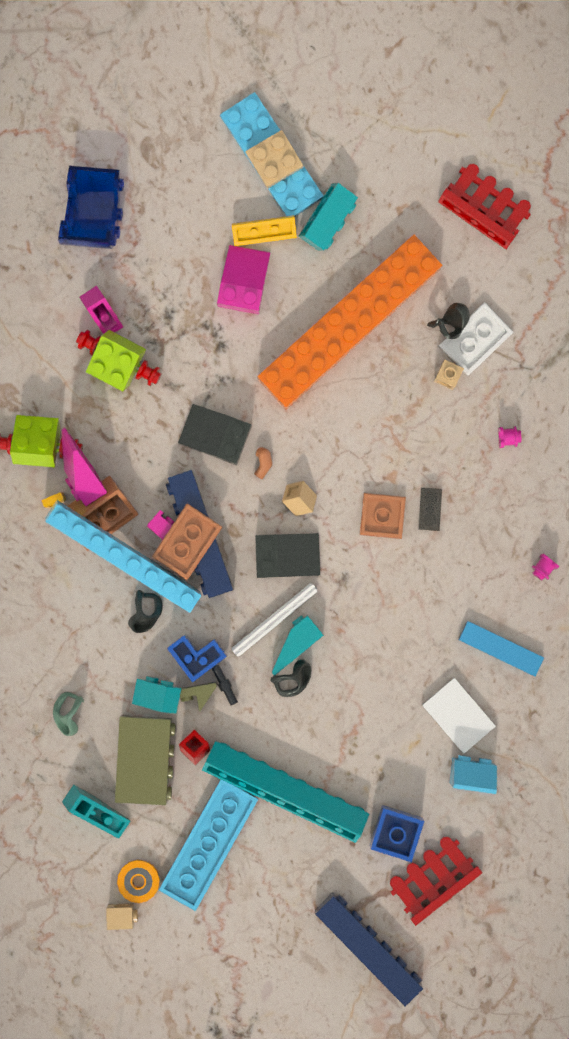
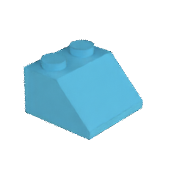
(473, 775)

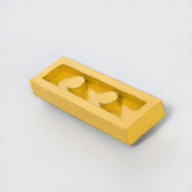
(264, 230)

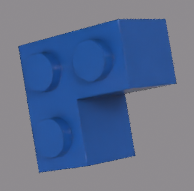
(196, 662)

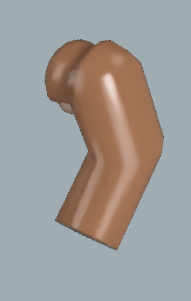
(265, 462)

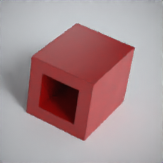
(194, 747)

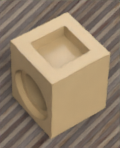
(448, 374)
(121, 916)

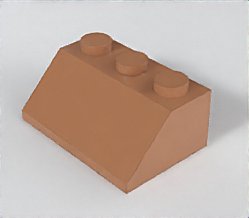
(109, 510)

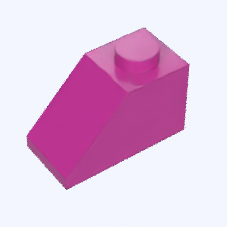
(100, 310)

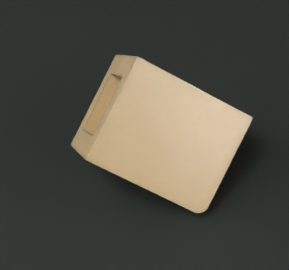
(299, 498)

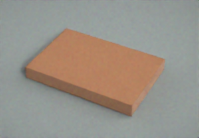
(187, 541)

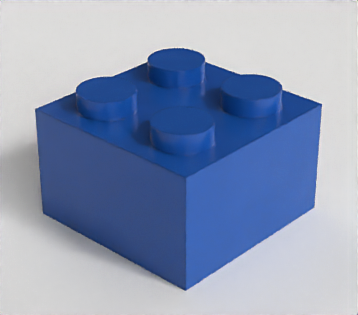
(396, 833)

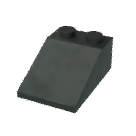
(215, 434)
(287, 555)

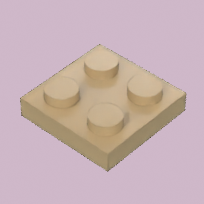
(274, 159)

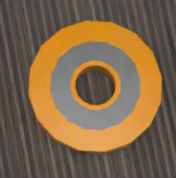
(127, 887)

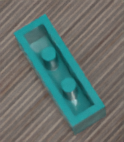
(328, 217)

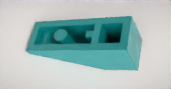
(299, 639)
(95, 811)

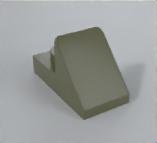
(202, 692)

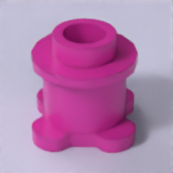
(509, 437)
(544, 567)

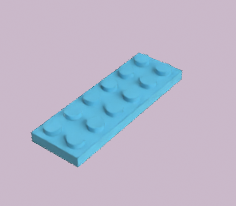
(252, 124)
(208, 844)

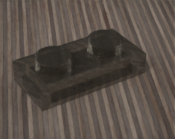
(430, 509)

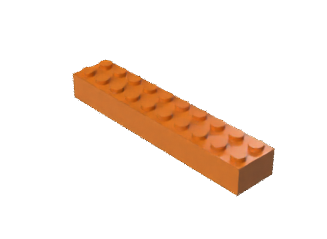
(349, 322)

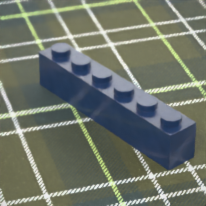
(212, 566)
(369, 949)

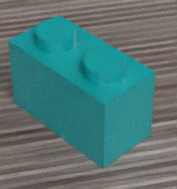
(156, 695)

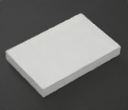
(478, 339)
(458, 715)

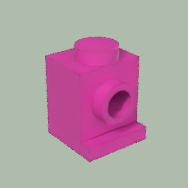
(160, 525)

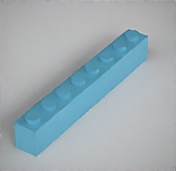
(123, 556)

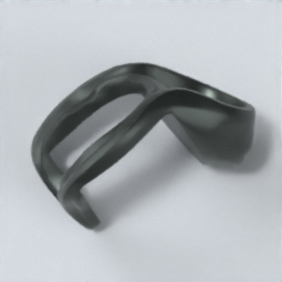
(457, 316)
(140, 622)
(301, 674)

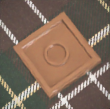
(382, 515)

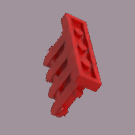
(477, 215)
(429, 890)

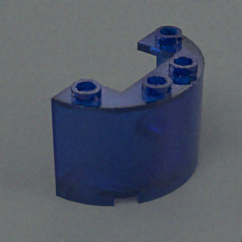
(92, 208)

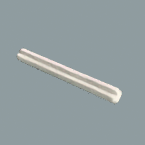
(274, 619)

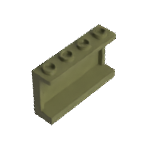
(144, 760)

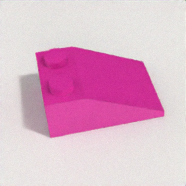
(243, 279)
(81, 475)

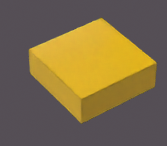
(49, 502)

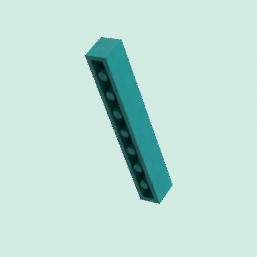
(286, 791)

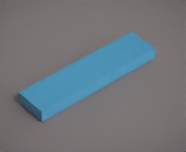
(501, 648)

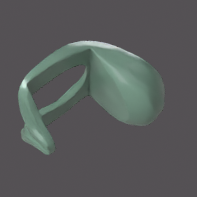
(64, 722)

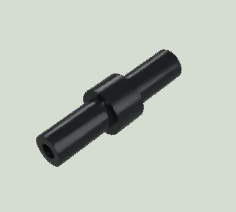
(224, 685)

